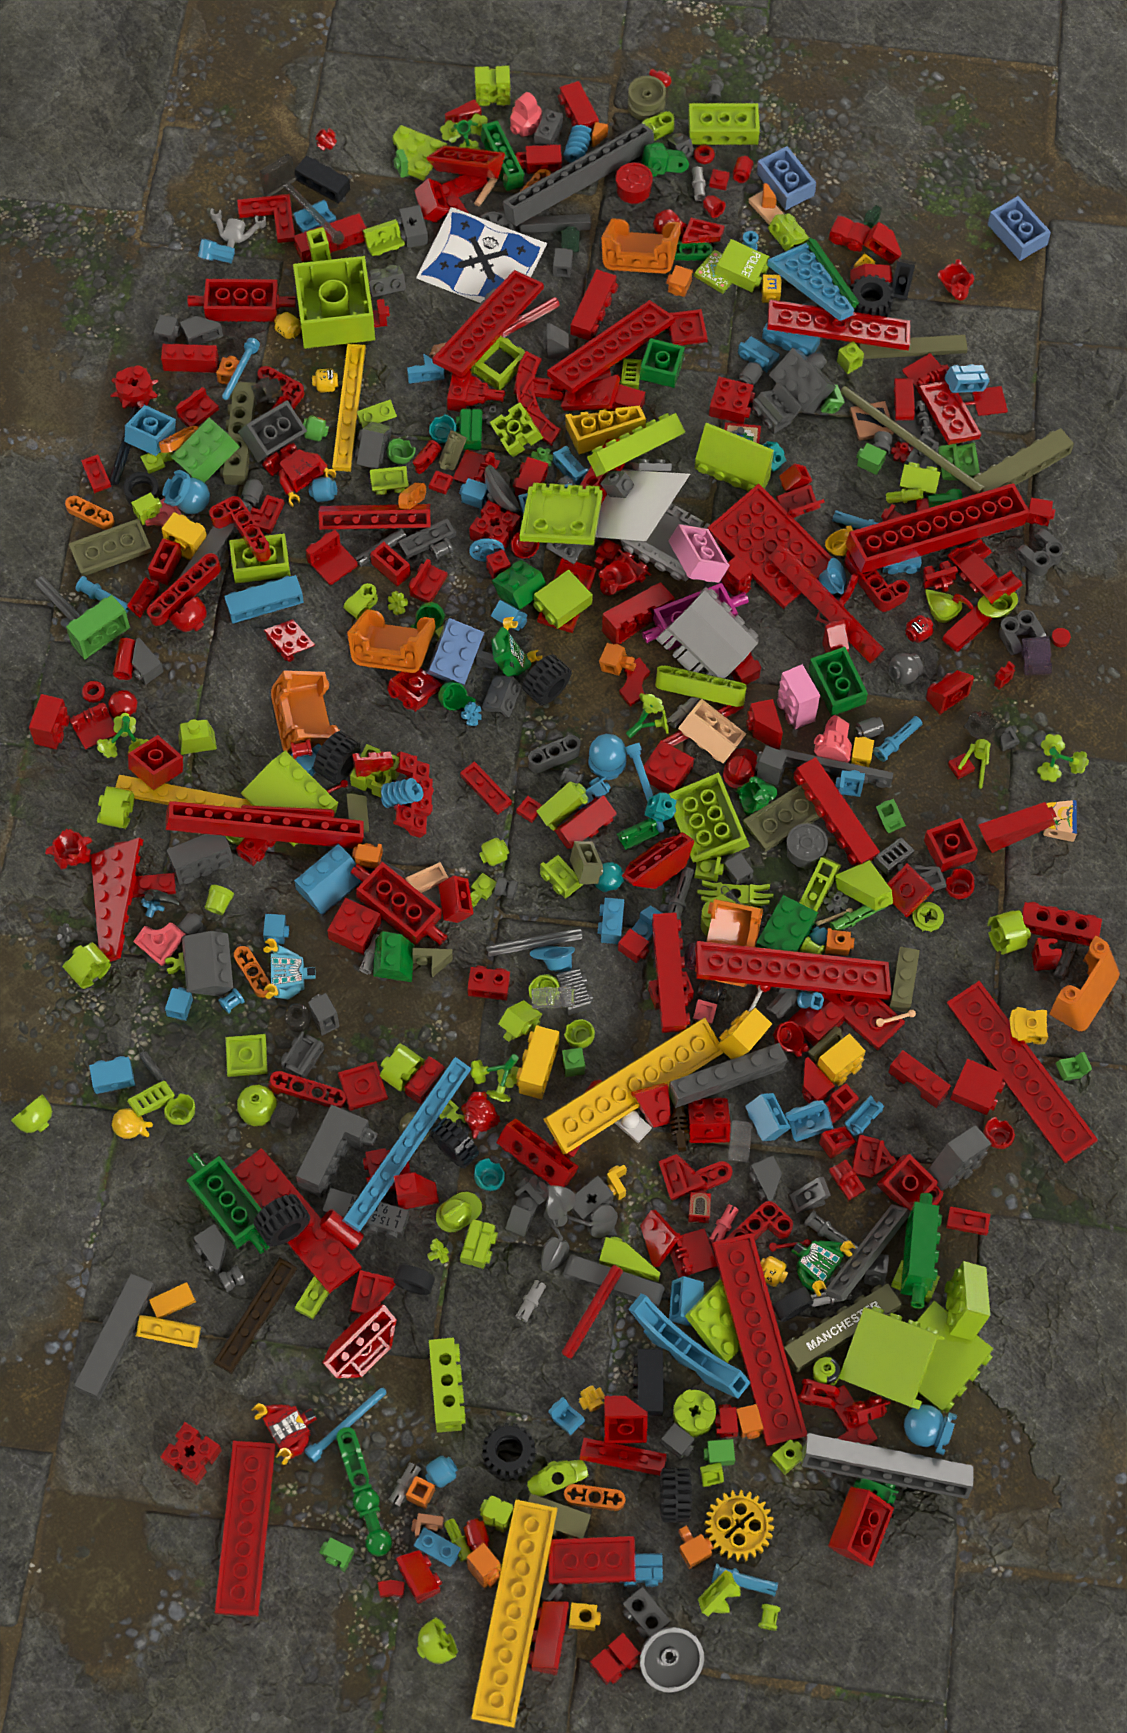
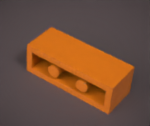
(484, 1566)

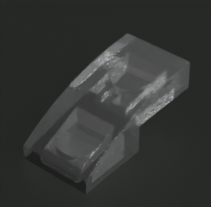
(553, 997)
(740, 1141)

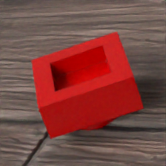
(719, 179)
(441, 482)
(966, 769)
(528, 809)

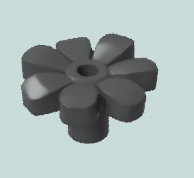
(491, 413)
(836, 902)
(66, 936)

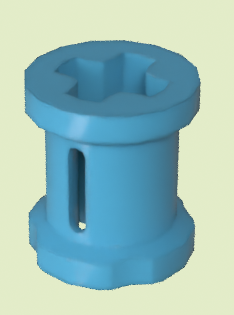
(750, 239)
(806, 999)
(231, 1000)

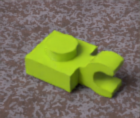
(154, 463)
(482, 888)

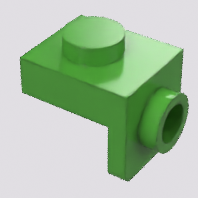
(401, 163)
(833, 402)
(1074, 1067)

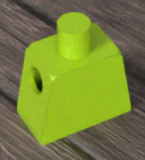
(196, 737)

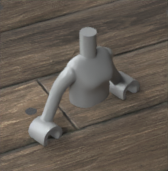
(235, 228)

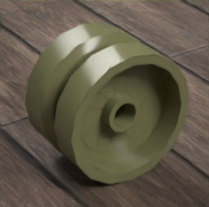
(646, 97)

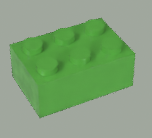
(205, 451)
(98, 626)

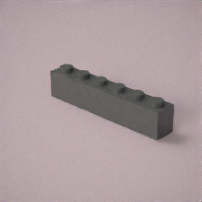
(727, 1075)
(115, 1336)

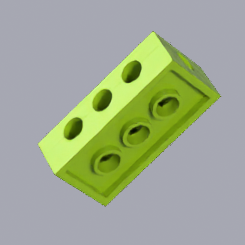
(724, 123)
(447, 1352)

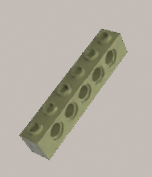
(238, 473)

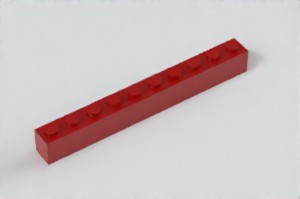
(264, 825)

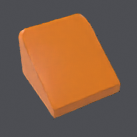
(599, 133)
(768, 197)

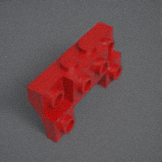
(980, 575)
(414, 815)

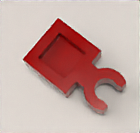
(1004, 675)

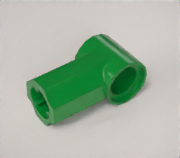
(949, 496)

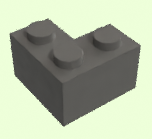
(372, 446)

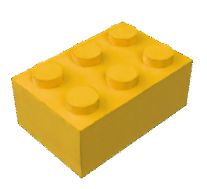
(537, 1062)

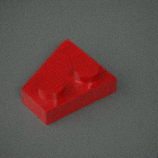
(654, 1104)
(370, 1291)

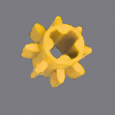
(591, 1398)

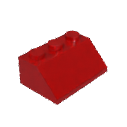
(861, 1526)
(549, 1637)

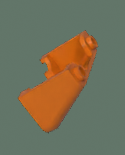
(639, 251)
(389, 646)
(301, 708)
(734, 925)
(1079, 1007)

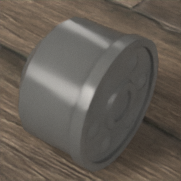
(806, 845)

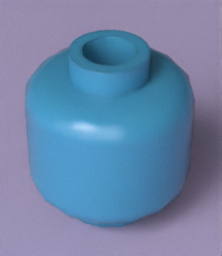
(323, 489)
(441, 1471)

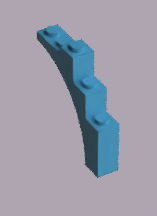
(686, 1351)

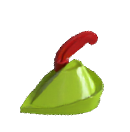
(945, 606)

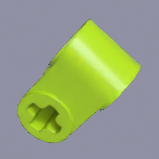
(660, 124)
(361, 600)

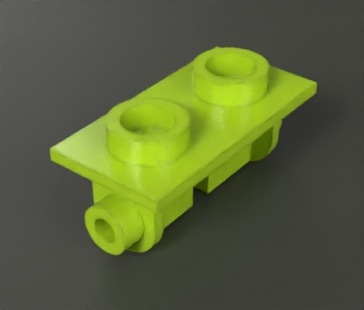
(376, 413)

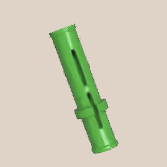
(850, 919)

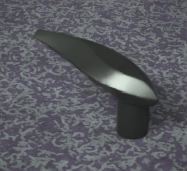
(160, 897)

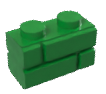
(470, 427)

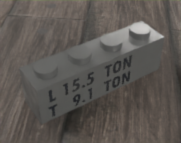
(385, 1218)

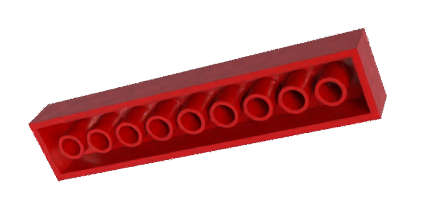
(937, 528)

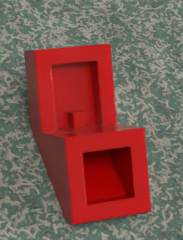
(871, 269)
(841, 1102)

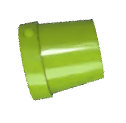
(218, 899)

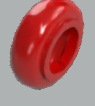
(704, 159)
(93, 685)

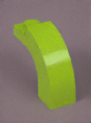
(318, 245)

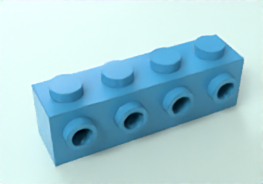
(264, 599)

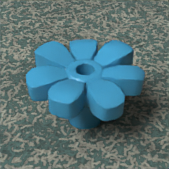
(471, 714)
(151, 907)

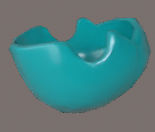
(441, 427)
(611, 877)
(488, 1175)

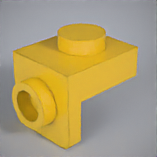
(614, 1182)

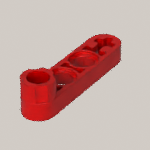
(306, 1093)

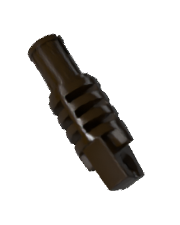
(679, 1127)

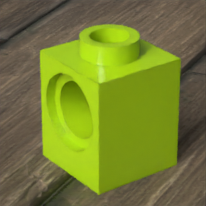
(850, 357)

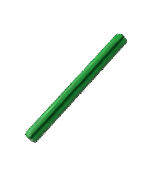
(837, 280)

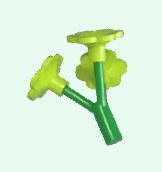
(650, 705)
(123, 726)
(1052, 746)
(506, 1073)

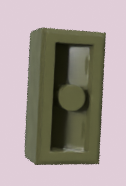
(358, 809)

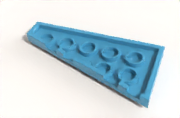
(812, 279)

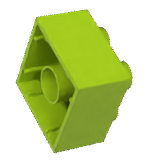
(334, 302)

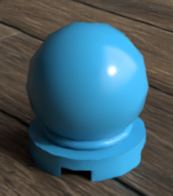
(186, 493)
(607, 756)
(929, 1427)

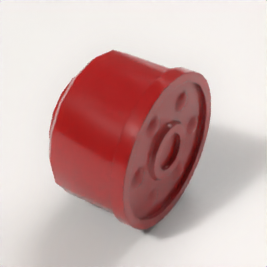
(633, 183)

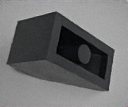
(903, 278)

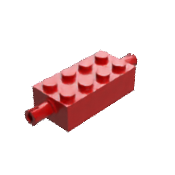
(241, 300)
(399, 903)

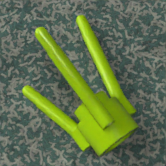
(981, 751)

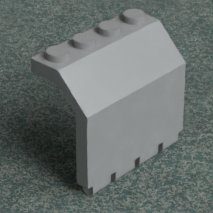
(657, 547)

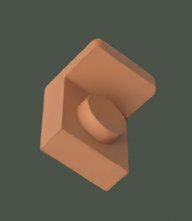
(430, 1522)

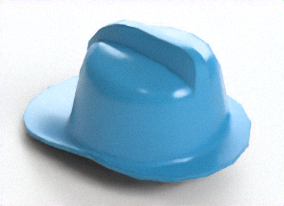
(834, 577)
(556, 958)

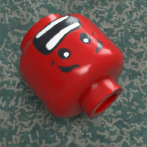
(919, 629)

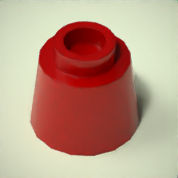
(714, 206)

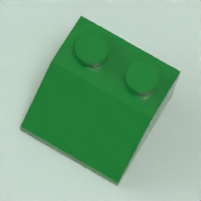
(393, 957)

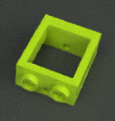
(490, 376)

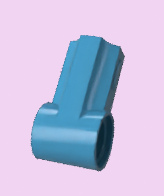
(211, 250)

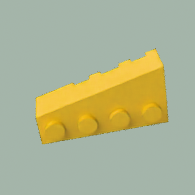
(593, 429)

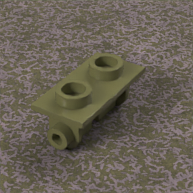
(452, 451)

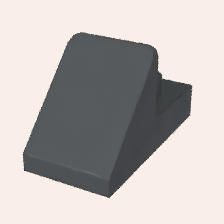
(810, 1195)
(521, 1215)

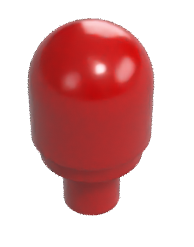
(665, 78)

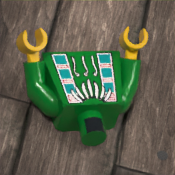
(508, 653)
(819, 1262)

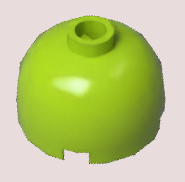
(256, 1105)
(34, 1116)
(435, 1643)

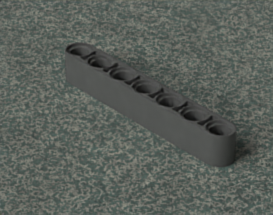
(216, 543)

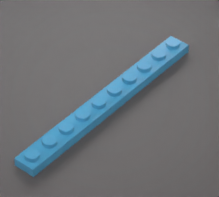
(406, 1144)

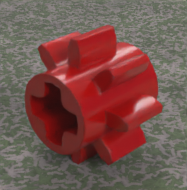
(326, 139)

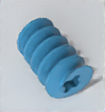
(577, 143)
(401, 792)

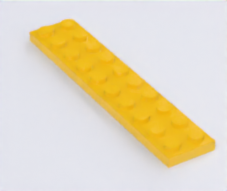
(613, 1098)
(514, 1613)

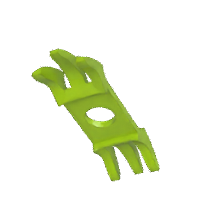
(747, 892)

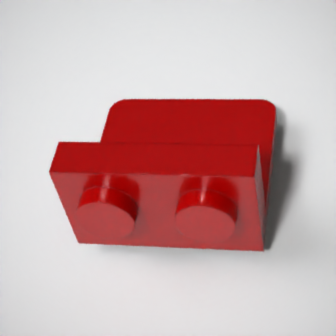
(799, 500)
(330, 558)

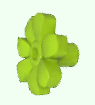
(397, 603)
(438, 1251)

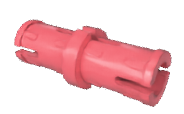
(724, 1224)

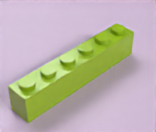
(636, 444)

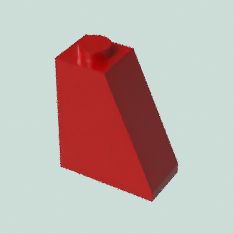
(415, 1191)

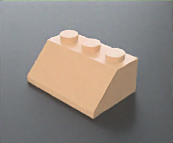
(712, 731)

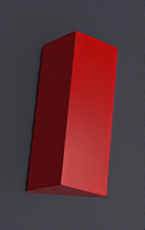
(467, 161)

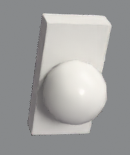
(634, 1126)

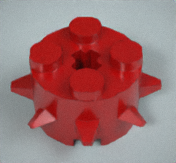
(134, 387)

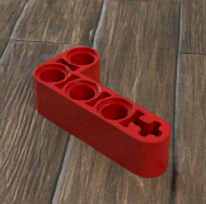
(236, 516)
(883, 590)
(765, 1222)

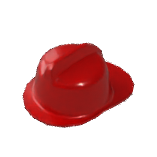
(740, 767)

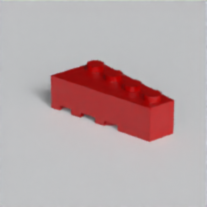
(634, 614)

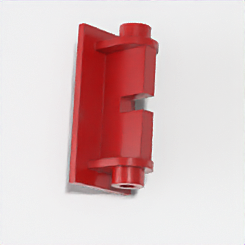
(272, 463)
(639, 569)
(143, 596)
(873, 1407)

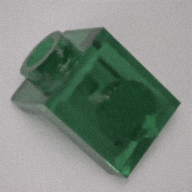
(872, 216)
(570, 239)

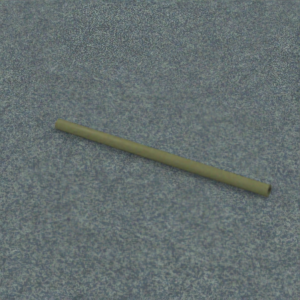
(912, 440)

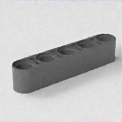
(627, 1287)

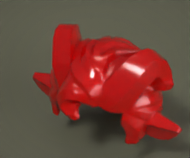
(956, 279)
(616, 576)
(70, 849)
(479, 1113)

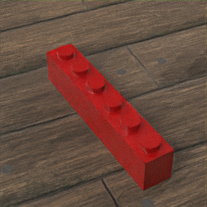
(374, 517)
(835, 812)
(669, 972)

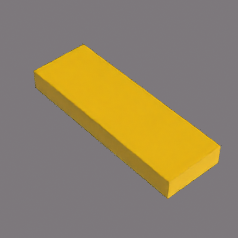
(168, 1331)

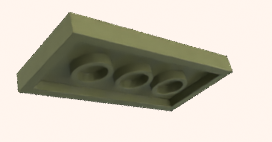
(110, 547)
(777, 819)

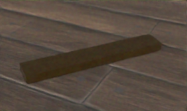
(255, 1315)

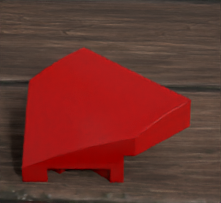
(870, 1157)

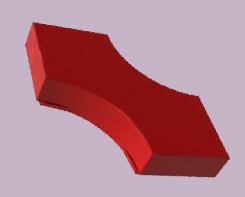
(633, 686)

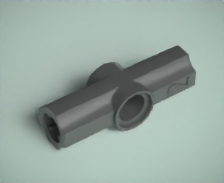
(782, 1003)

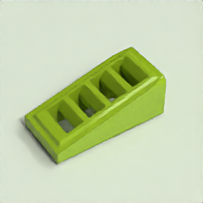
(633, 384)
(160, 1090)

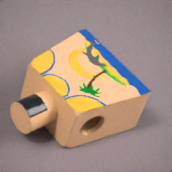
(1065, 821)

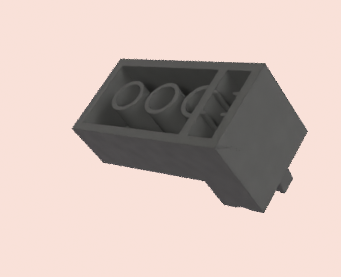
(330, 1144)

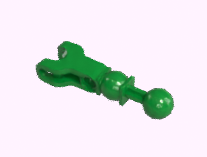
(365, 1498)

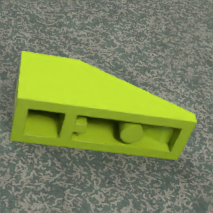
(820, 883)
(622, 1255)

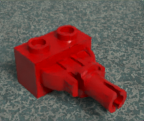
(469, 392)

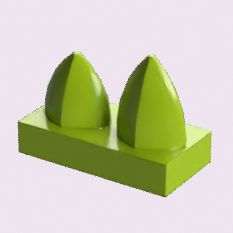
(714, 1597)

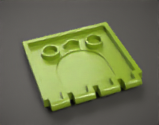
(561, 514)

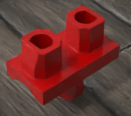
(941, 578)
(847, 1180)

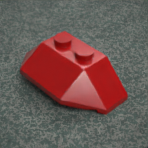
(659, 862)
(361, 1344)

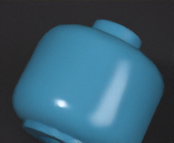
(819, 935)

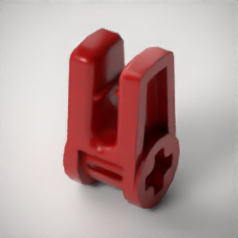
(812, 1390)

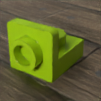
(709, 869)

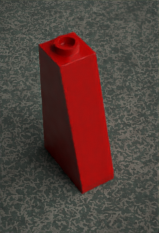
(1017, 826)

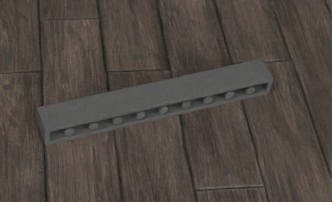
(577, 175)

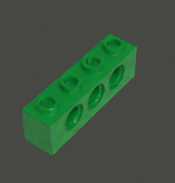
(495, 140)

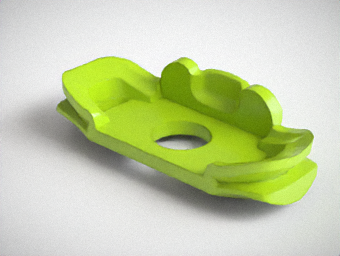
(542, 1483)

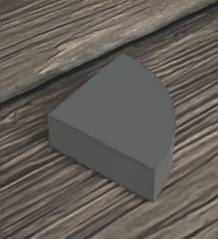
(1008, 739)

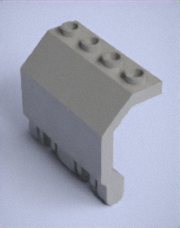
(710, 636)

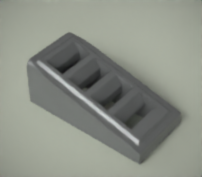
(888, 868)

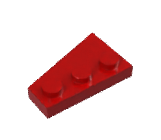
(593, 395)

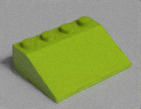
(733, 458)
(287, 785)
(709, 819)

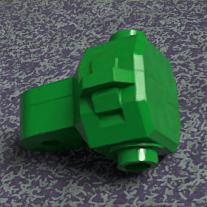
(662, 160)

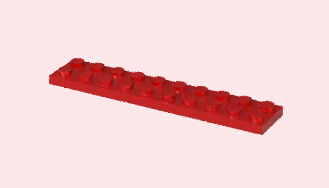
(792, 970)
(1023, 1072)
(759, 1339)

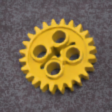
(752, 1539)

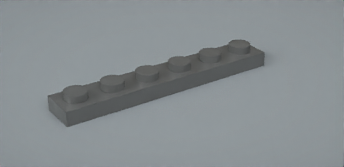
(832, 767)
(867, 1252)

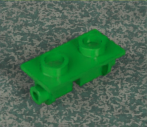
(638, 833)
(884, 1490)

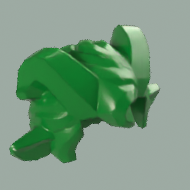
(755, 794)

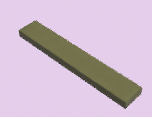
(919, 347)

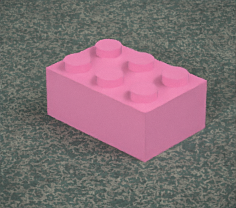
(698, 553)
(798, 697)

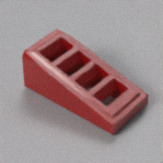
(463, 112)

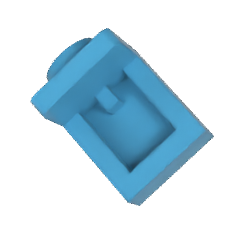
(566, 1416)

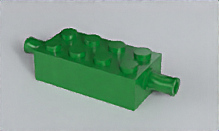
(226, 1201)
(920, 1250)

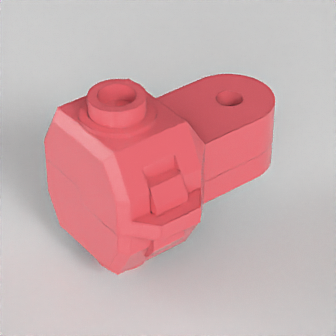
(525, 115)
(834, 741)

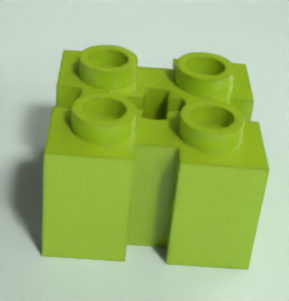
(492, 85)
(506, 429)
(376, 779)

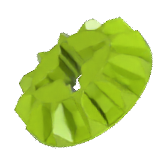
(936, 914)

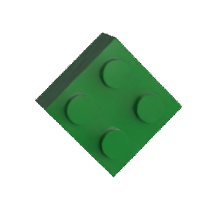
(662, 363)
(519, 584)

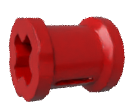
(301, 749)

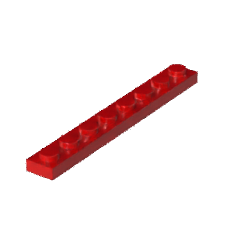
(825, 602)

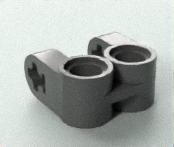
(1048, 559)
(1015, 623)

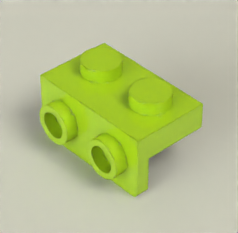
(787, 231)
(383, 238)
(389, 479)
(560, 876)

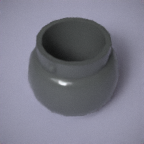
(905, 668)

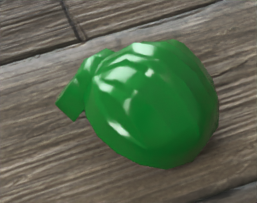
(430, 610)
(454, 696)

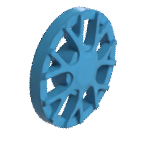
(484, 549)

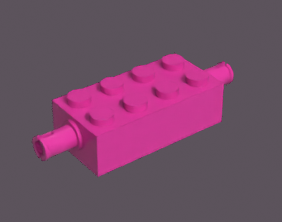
(669, 613)

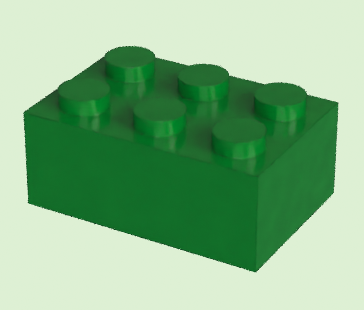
(838, 681)
(787, 926)

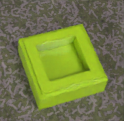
(712, 1474)

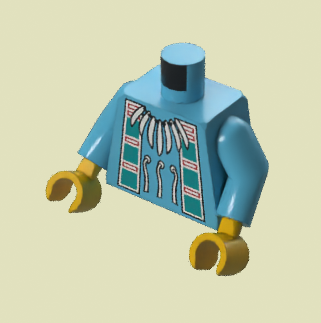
(286, 972)

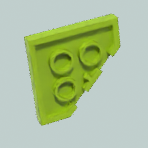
(416, 148)
(714, 1322)

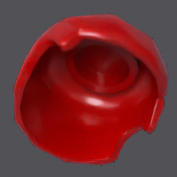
(523, 548)
(121, 703)
(960, 884)
(999, 1133)

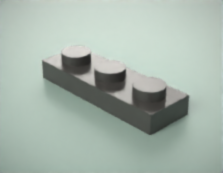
(423, 539)

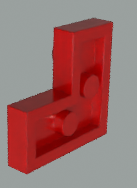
(268, 513)

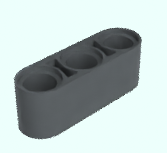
(548, 761)

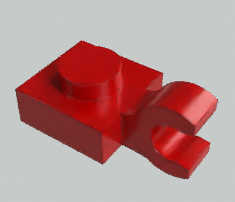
(606, 553)

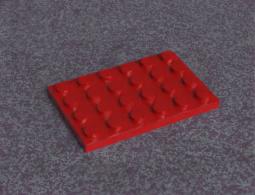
(755, 530)

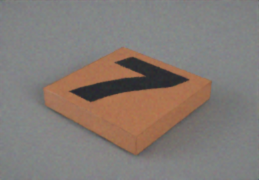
(866, 425)

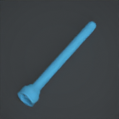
(251, 346)
(634, 752)
(314, 1451)

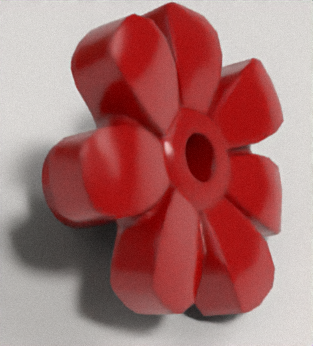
(901, 451)

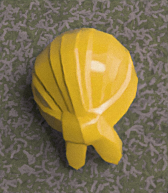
(836, 542)
(129, 1125)

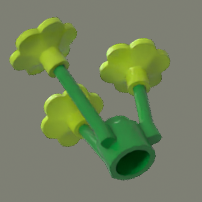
(452, 131)

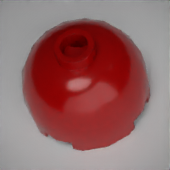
(190, 616)

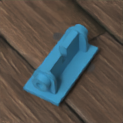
(597, 788)
(863, 1115)
(437, 1547)

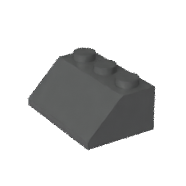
(207, 963)

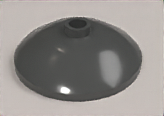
(500, 491)
(678, 1669)

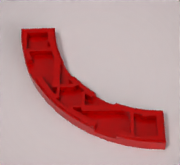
(526, 396)

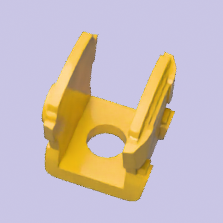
(1029, 1025)

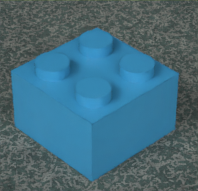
(148, 429)

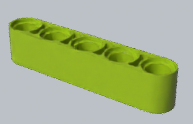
(700, 686)

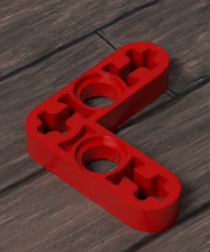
(287, 389)

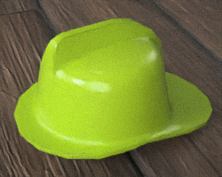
(999, 608)
(458, 1211)

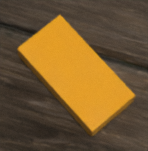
(172, 1300)

